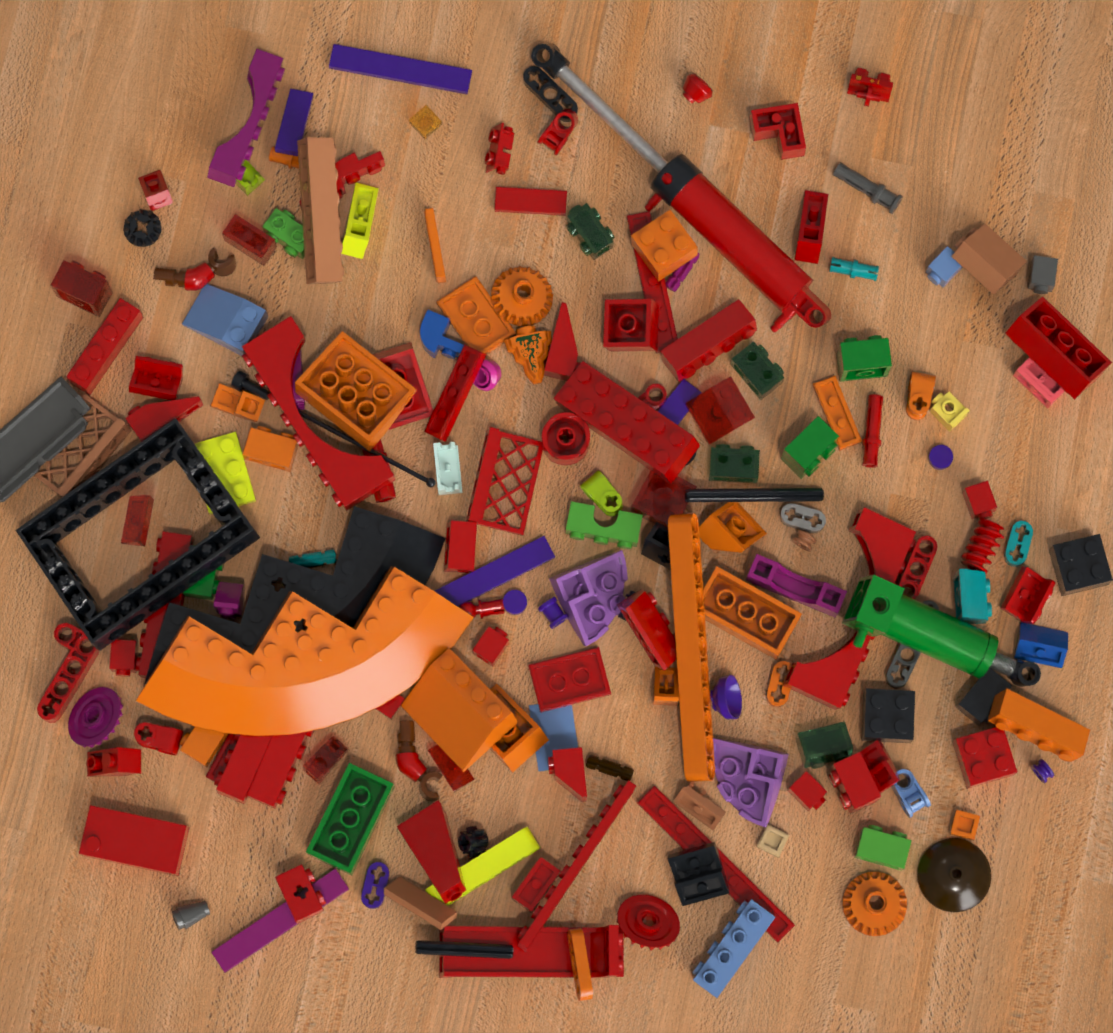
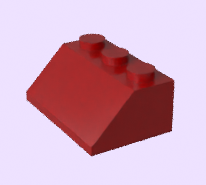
(650, 628)

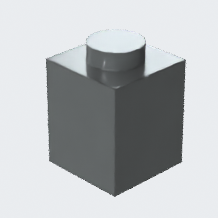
(1042, 274)

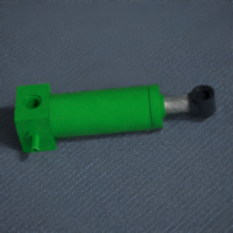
(929, 631)

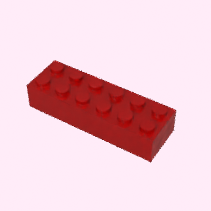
(627, 422)

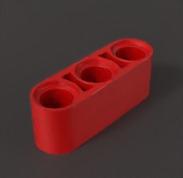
(922, 560)

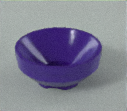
(727, 697)

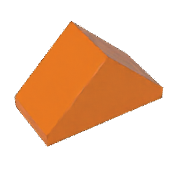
(666, 687)

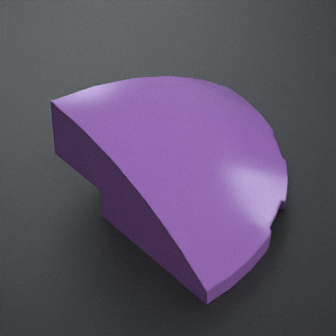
(592, 594)
(749, 777)

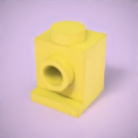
(952, 418)

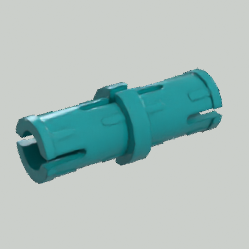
(854, 269)

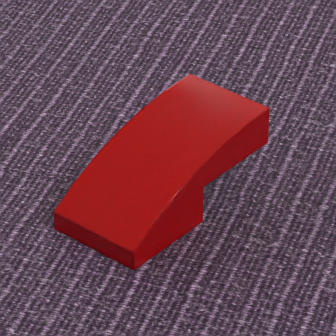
(880, 766)

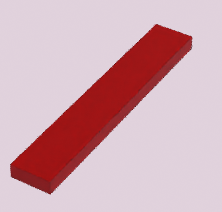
(652, 288)

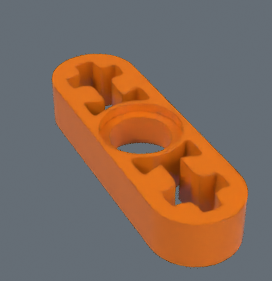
(580, 964)

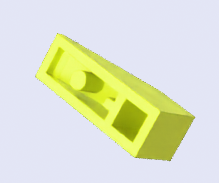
(359, 220)

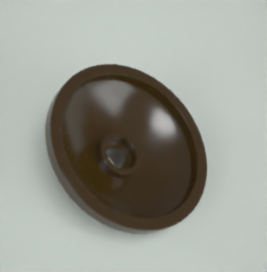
(939, 885)

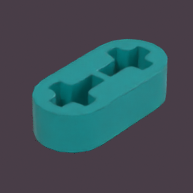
(1013, 542)

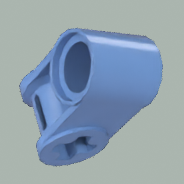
(910, 794)

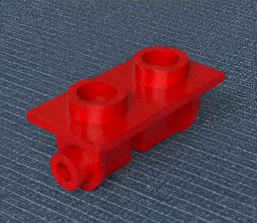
(500, 139)

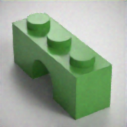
(623, 532)

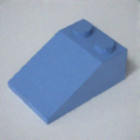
(225, 318)

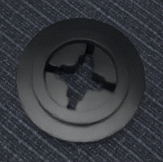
(139, 238)

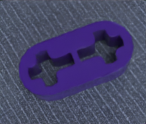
(369, 884)

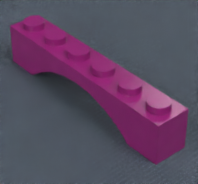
(230, 157)

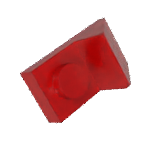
(155, 190)

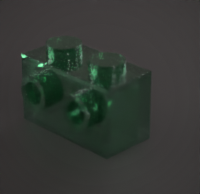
(757, 370)
(734, 464)
(824, 745)

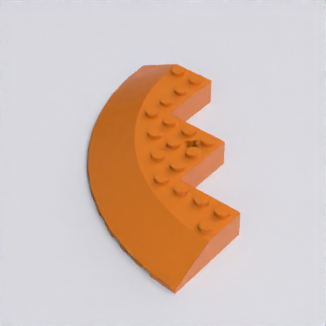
(310, 675)

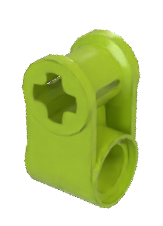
(600, 491)

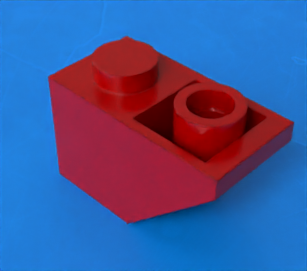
(114, 762)

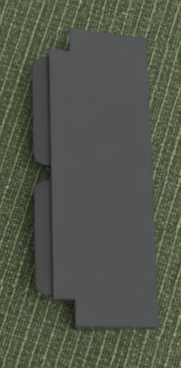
(39, 434)

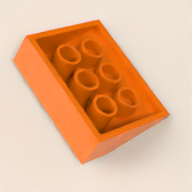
(354, 390)
(458, 710)

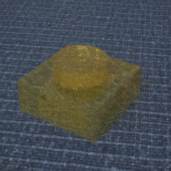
(425, 122)

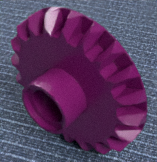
(95, 717)

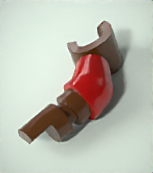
(199, 276)
(409, 762)

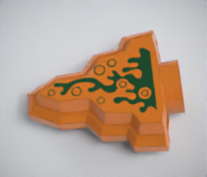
(530, 351)

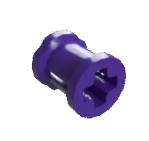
(553, 612)

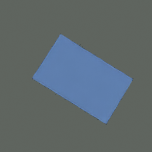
(558, 728)

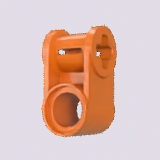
(919, 391)

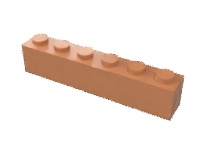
(320, 210)

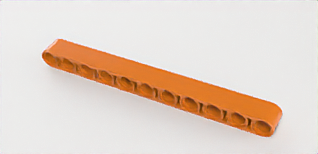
(691, 647)

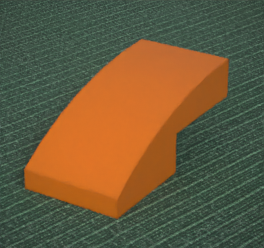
(237, 403)

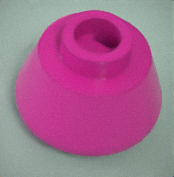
(488, 375)

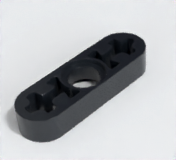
(534, 86)

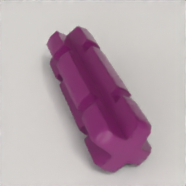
(680, 274)

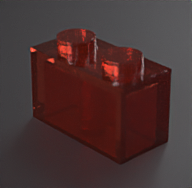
(249, 240)

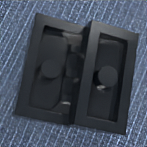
(698, 874)

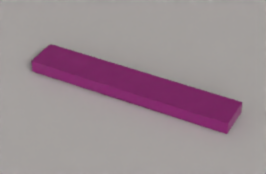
(273, 925)

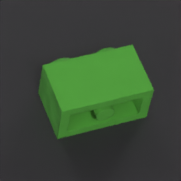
(883, 847)

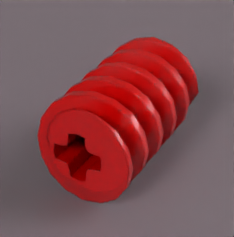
(981, 545)

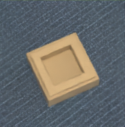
(772, 841)

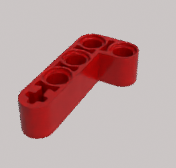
(63, 675)

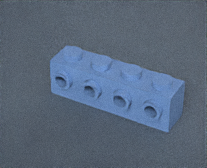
(734, 948)

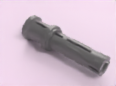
(877, 193)

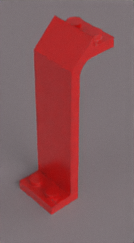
(545, 957)

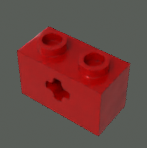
(290, 882)

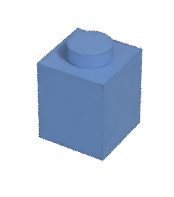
(943, 268)

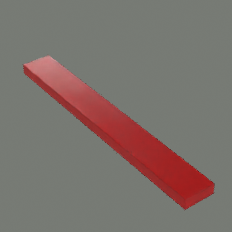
(689, 836)

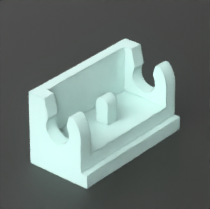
(447, 468)

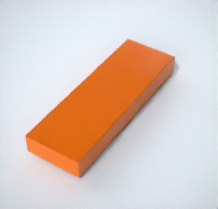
(435, 245)
(837, 412)

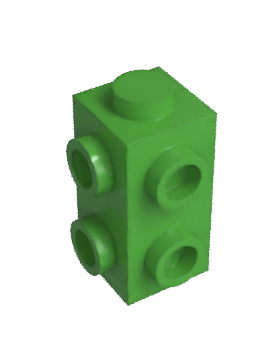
(286, 232)

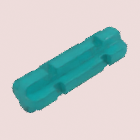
(314, 559)

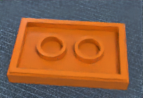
(475, 317)

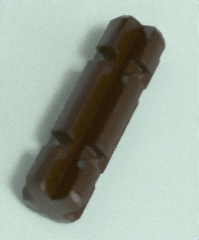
(609, 768)

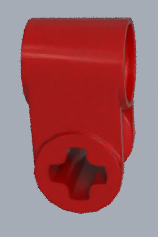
(556, 134)
(163, 738)

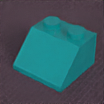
(971, 596)

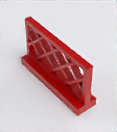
(486, 472)

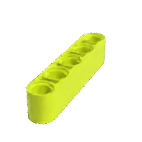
(494, 862)

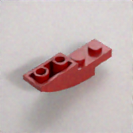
(351, 169)

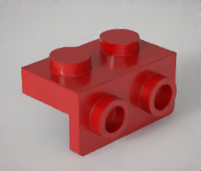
(156, 378)
(1028, 596)

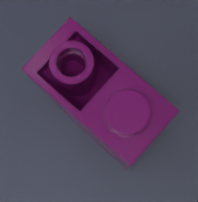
(229, 600)

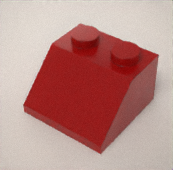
(569, 771)

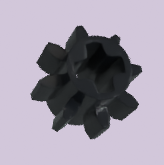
(473, 841)

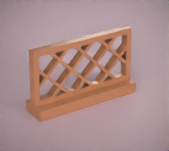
(94, 457)

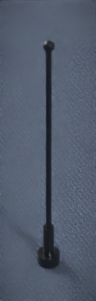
(241, 382)

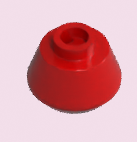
(696, 89)

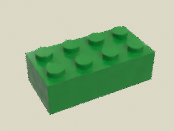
(350, 819)

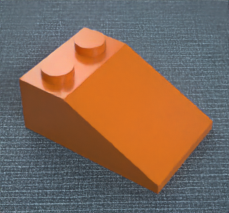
(522, 739)

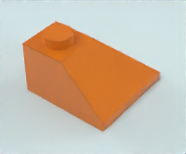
(730, 529)

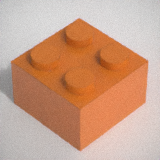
(664, 245)

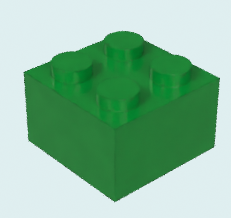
(863, 358)
(810, 447)

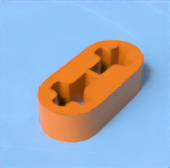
(774, 682)

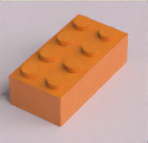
(748, 613)

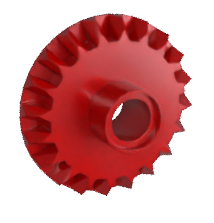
(648, 921)

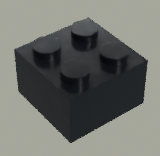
(1080, 565)
(888, 715)

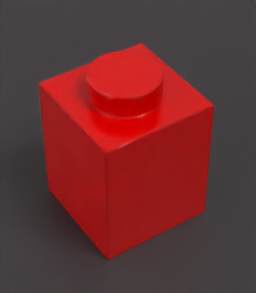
(980, 500)
(491, 645)
(123, 657)
(808, 792)

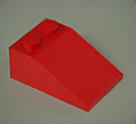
(405, 364)

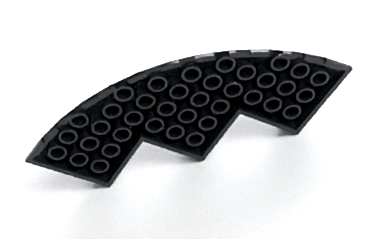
(367, 553)

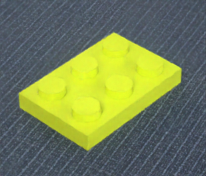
(228, 463)

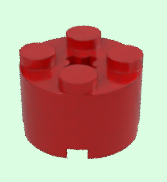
(578, 435)

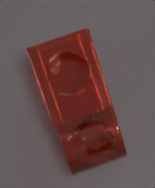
(325, 760)

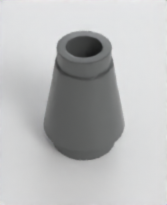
(189, 914)

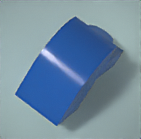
(433, 336)

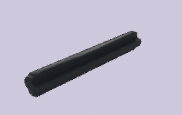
(464, 949)

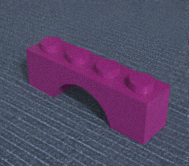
(805, 591)

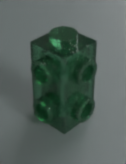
(586, 226)

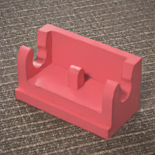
(1038, 382)

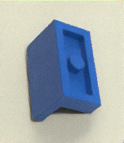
(1041, 645)

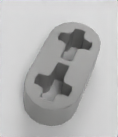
(804, 512)

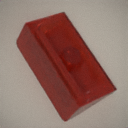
(137, 520)
(451, 772)

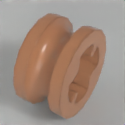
(804, 540)

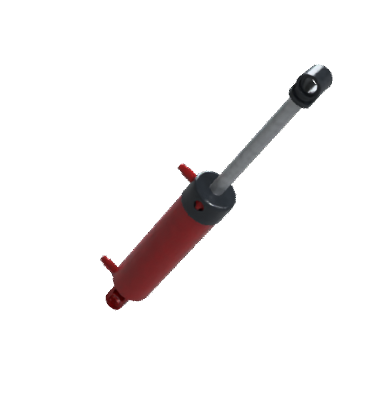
(706, 210)

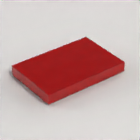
(569, 679)

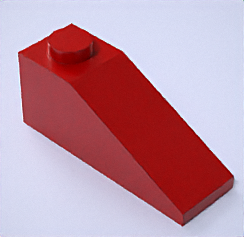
(811, 227)
(563, 351)
(154, 416)

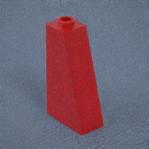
(434, 848)

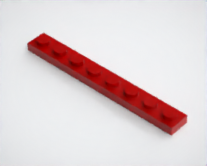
(569, 873)

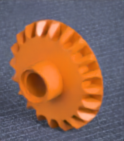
(515, 308)
(857, 906)

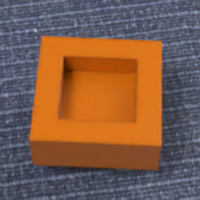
(964, 825)

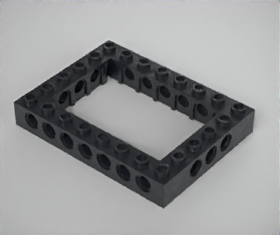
(104, 489)

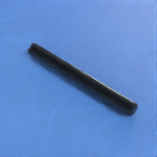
(754, 495)

